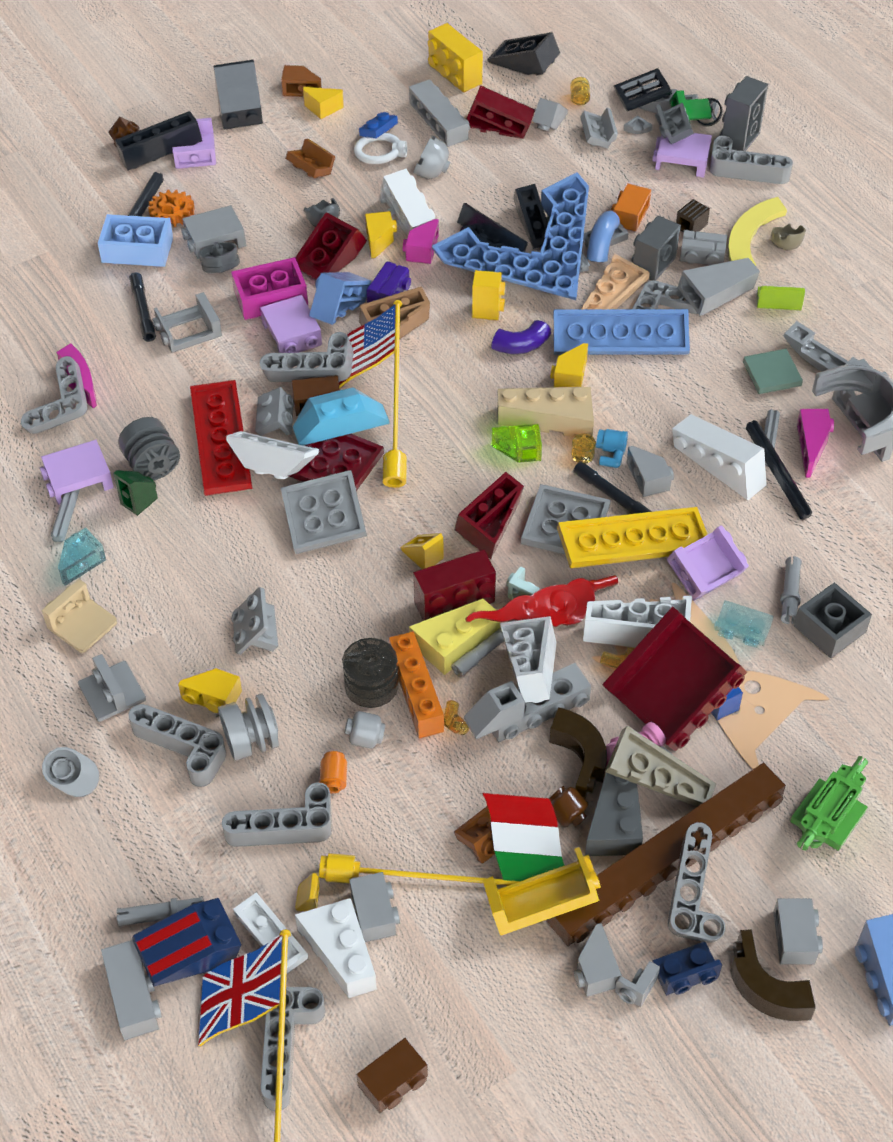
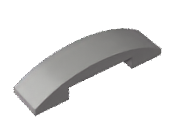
(812, 351)

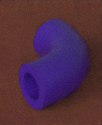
(522, 341)

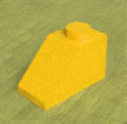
(380, 231)
(570, 367)

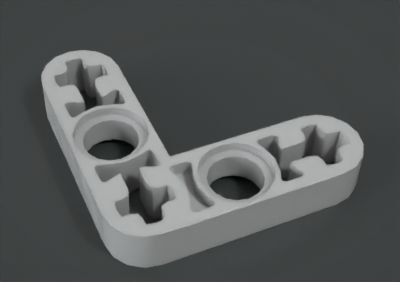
(657, 297)
(67, 400)

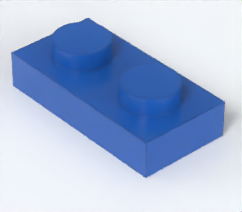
(378, 125)

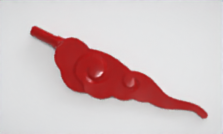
(562, 602)

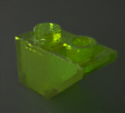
(518, 442)

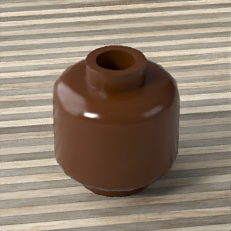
(569, 806)

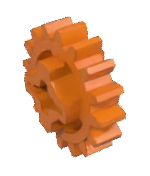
(172, 206)

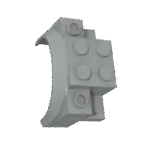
(868, 412)

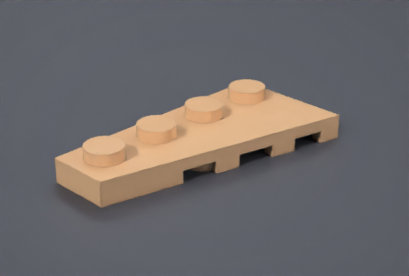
(617, 284)

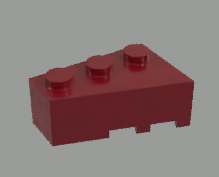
(499, 114)
(490, 513)

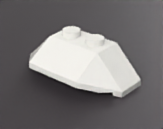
(270, 455)

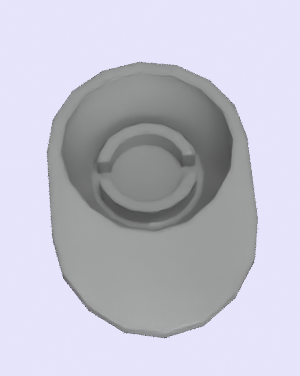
(70, 772)

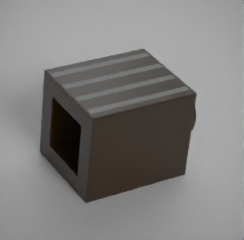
(693, 216)

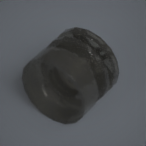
(370, 672)

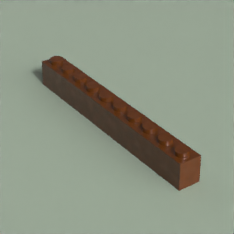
(659, 857)

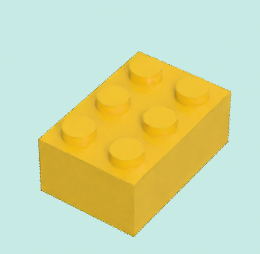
(455, 57)

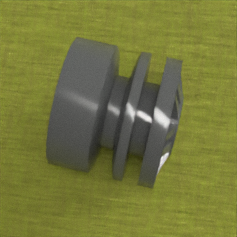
(149, 448)

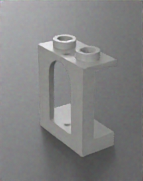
(201, 310)

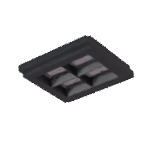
(642, 89)

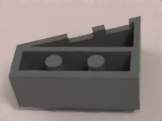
(617, 819)

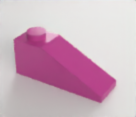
(813, 433)

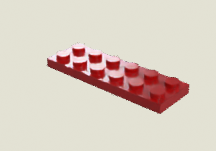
(215, 417)

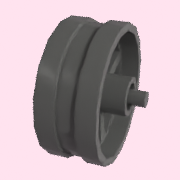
(219, 257)

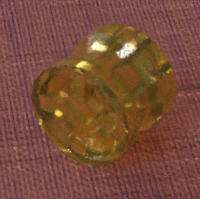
(583, 448)

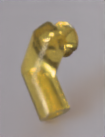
(614, 660)

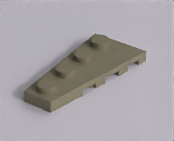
(653, 767)

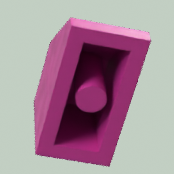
(420, 241)

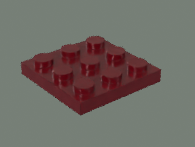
(342, 455)

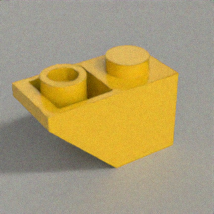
(211, 689)

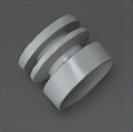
(248, 726)

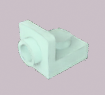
(518, 586)

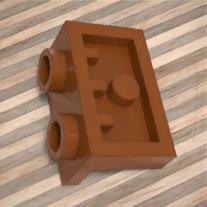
(477, 835)

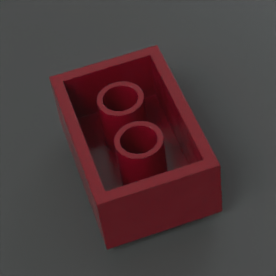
(454, 584)

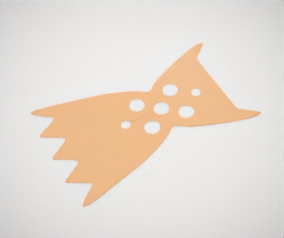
(776, 696)

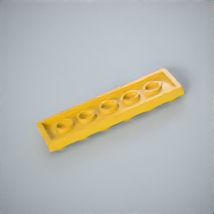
(629, 536)

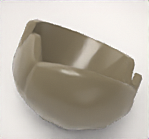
(787, 237)

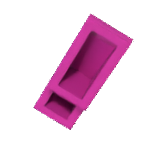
(71, 351)

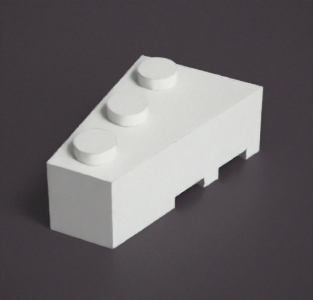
(405, 200)

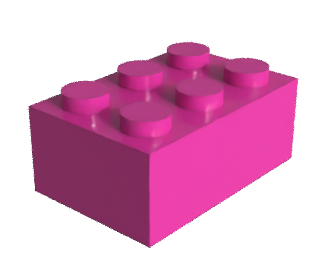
(267, 285)

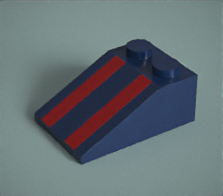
(187, 943)

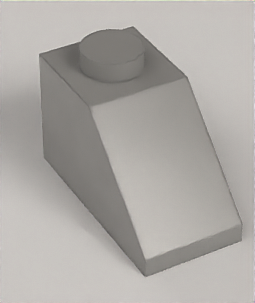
(549, 114)
(649, 471)
(597, 965)

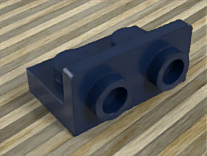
(687, 968)

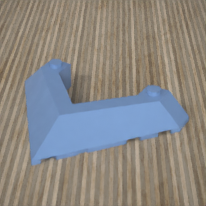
(553, 268)

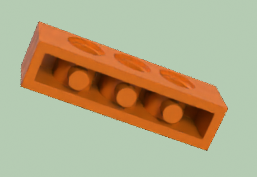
(417, 686)

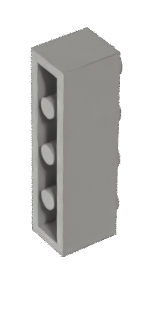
(438, 113)

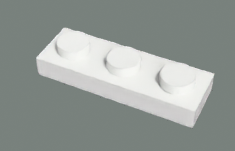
(266, 927)

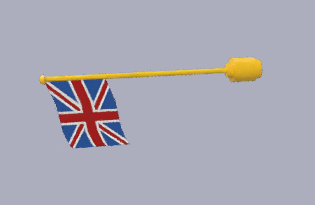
(245, 991)

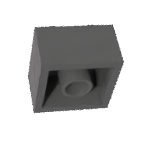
(656, 246)
(832, 620)

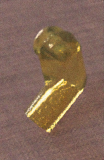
(452, 720)

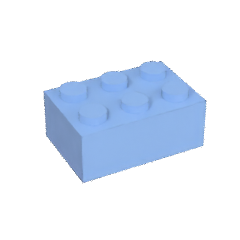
(135, 240)

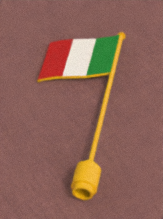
(523, 842)

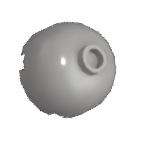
(433, 159)

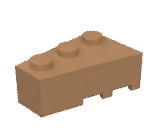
(413, 311)

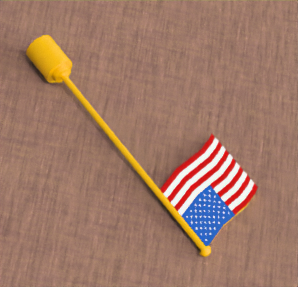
(371, 346)

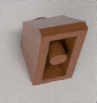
(297, 77)

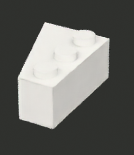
(339, 943)

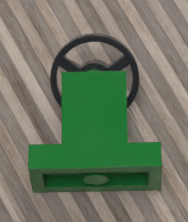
(697, 108)

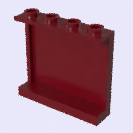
(675, 678)

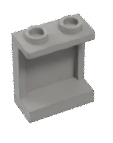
(212, 228)

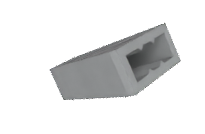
(717, 283)

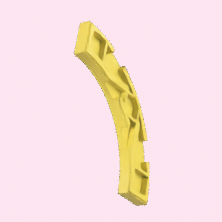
(747, 226)

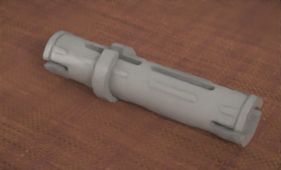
(790, 598)
(153, 912)

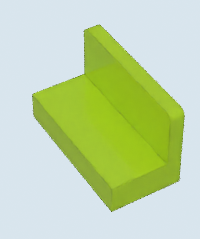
(780, 297)

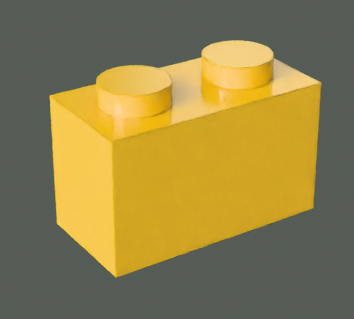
(487, 294)

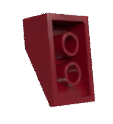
(329, 247)

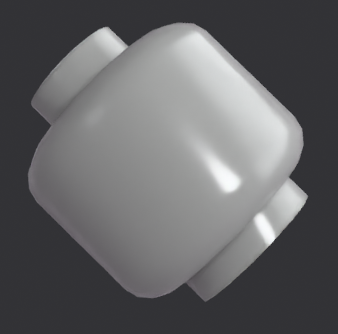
(365, 729)

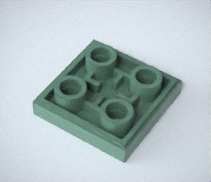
(772, 371)

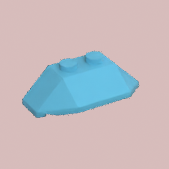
(338, 415)

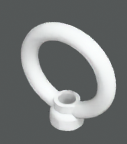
(399, 149)

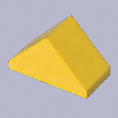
(323, 100)
(425, 549)

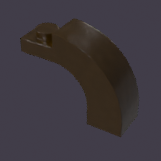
(585, 740)
(767, 994)

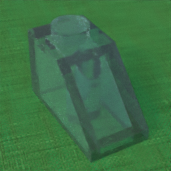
(80, 555)

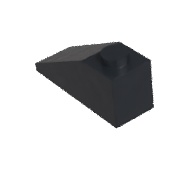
(531, 214)

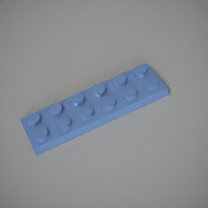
(622, 331)

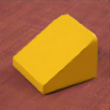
(308, 893)

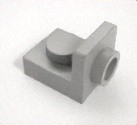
(638, 990)

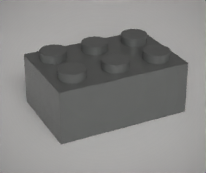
(744, 112)

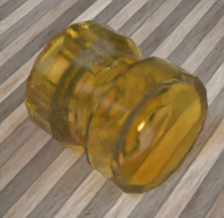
(580, 91)

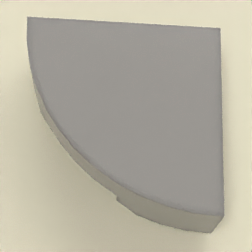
(638, 126)

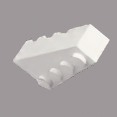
(722, 454)
(628, 623)
(532, 656)

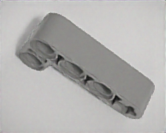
(748, 165)
(279, 366)
(149, 724)
(236, 823)
(695, 881)
(295, 1013)

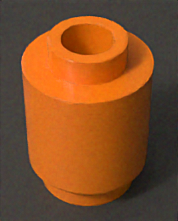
(333, 771)

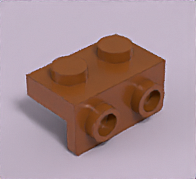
(312, 159)

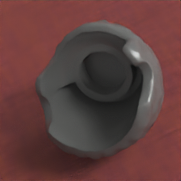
(317, 211)

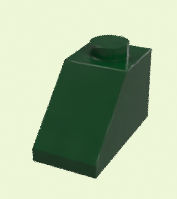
(135, 490)

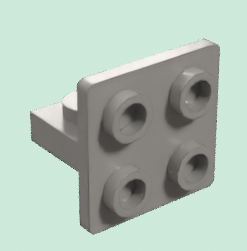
(255, 623)
(111, 688)

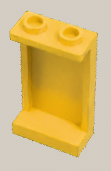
(543, 895)

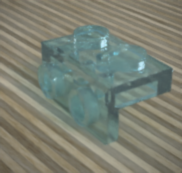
(744, 624)

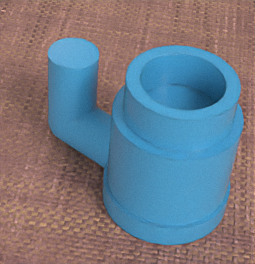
(612, 441)

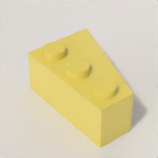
(450, 637)

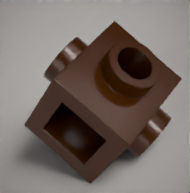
(122, 128)

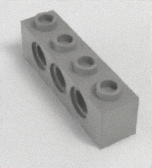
(575, 692)

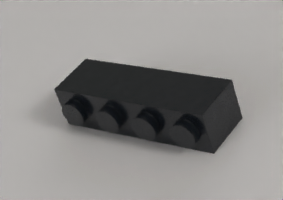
(158, 140)

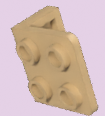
(77, 617)

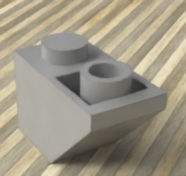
(495, 710)

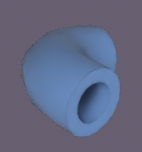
(601, 236)

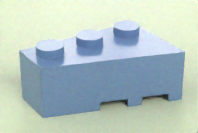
(337, 294)
(876, 954)

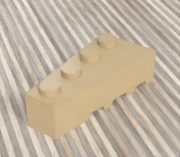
(552, 408)

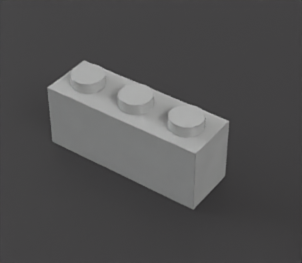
(131, 990)

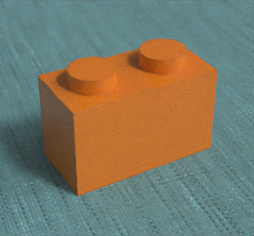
(632, 206)

